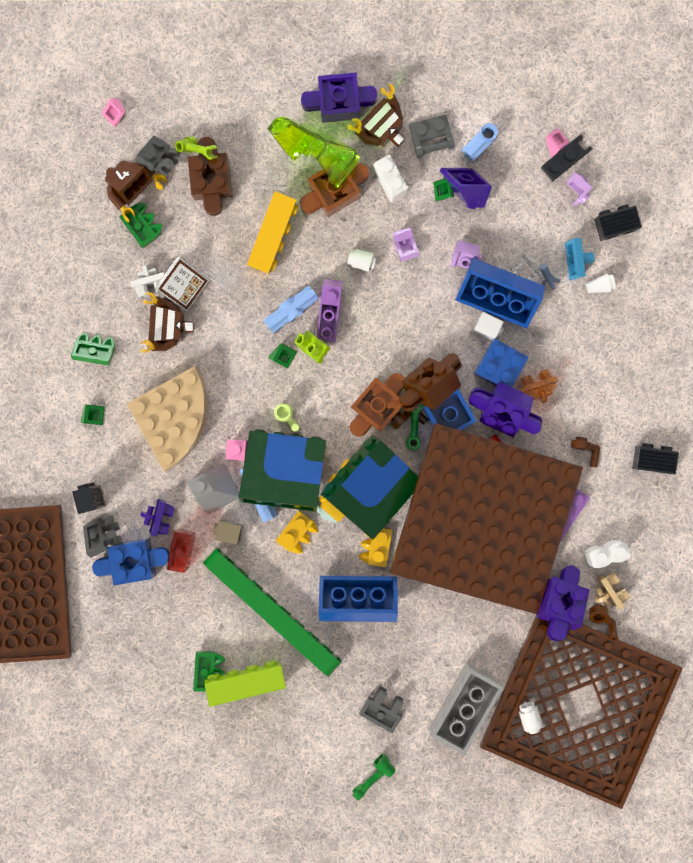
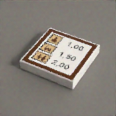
(182, 283)

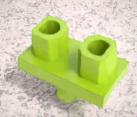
(312, 346)

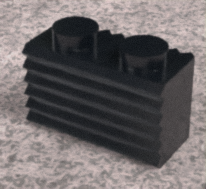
(617, 223)
(655, 460)
(88, 498)

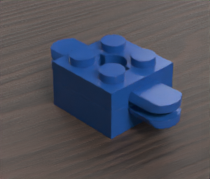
(131, 562)

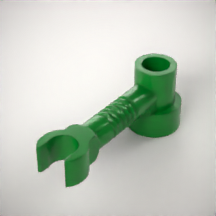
(414, 430)
(383, 768)

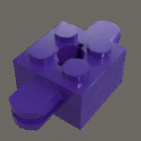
(338, 97)
(506, 400)
(563, 603)

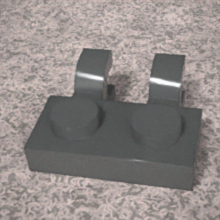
(153, 153)
(96, 538)
(381, 714)

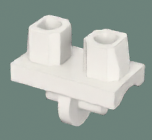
(141, 285)

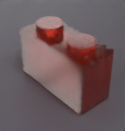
(181, 550)

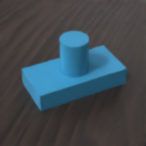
(577, 259)

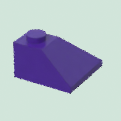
(468, 186)

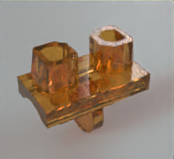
(539, 389)

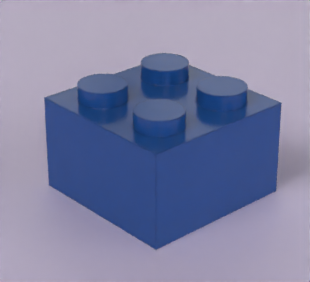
(500, 364)
(452, 412)

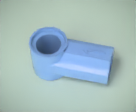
(479, 142)

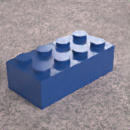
(500, 293)
(358, 598)

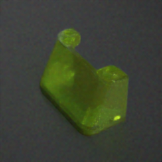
(300, 138)

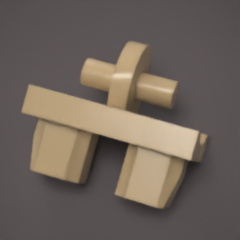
(617, 598)

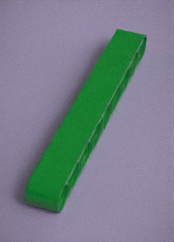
(271, 612)

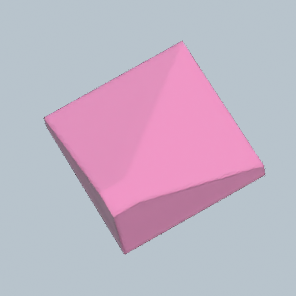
(115, 109)
(554, 142)

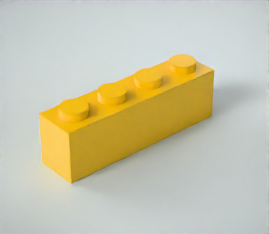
(272, 232)

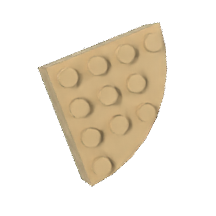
(173, 416)

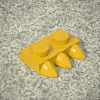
(296, 532)
(377, 548)

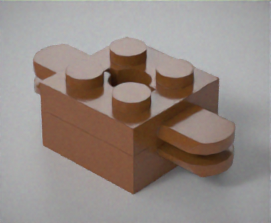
(331, 197)
(377, 405)

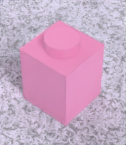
(236, 449)

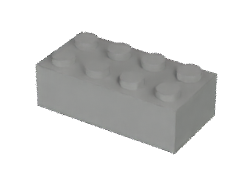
(465, 708)

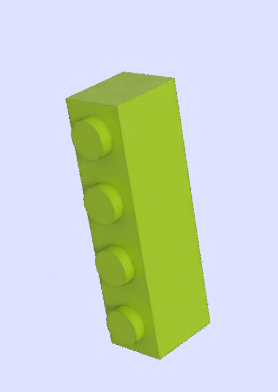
(244, 683)

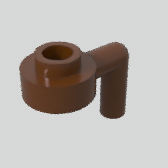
(400, 418)
(582, 444)
(600, 614)

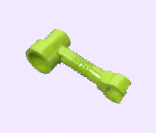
(190, 144)

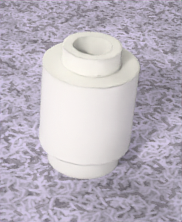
(361, 260)
(530, 717)

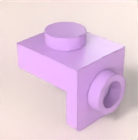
(580, 185)
(405, 244)

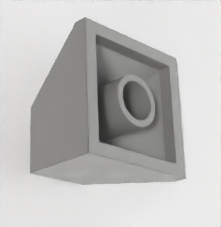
(214, 489)

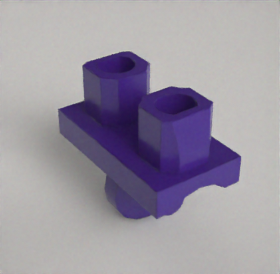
(161, 509)

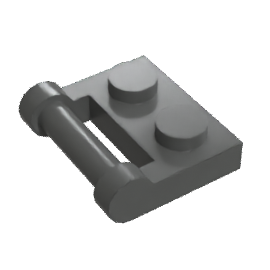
(431, 129)

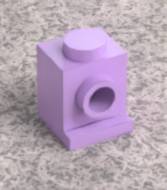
(464, 253)

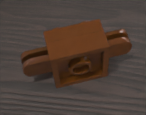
(210, 178)
(431, 383)

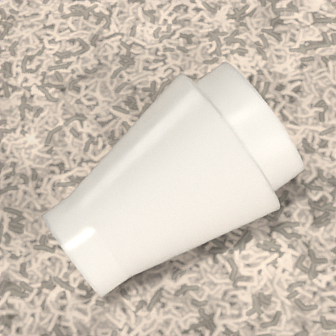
(601, 284)

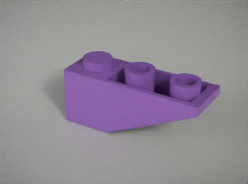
(329, 310)

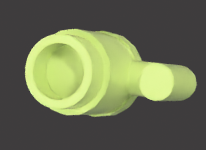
(285, 413)

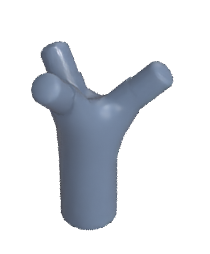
(548, 276)

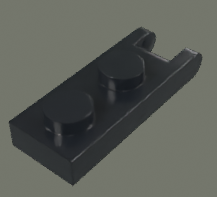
(565, 159)

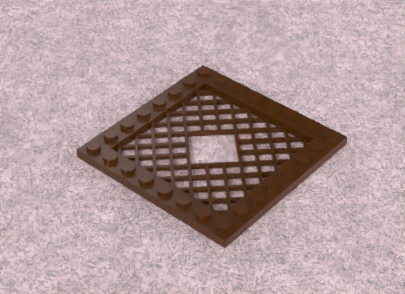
(638, 741)

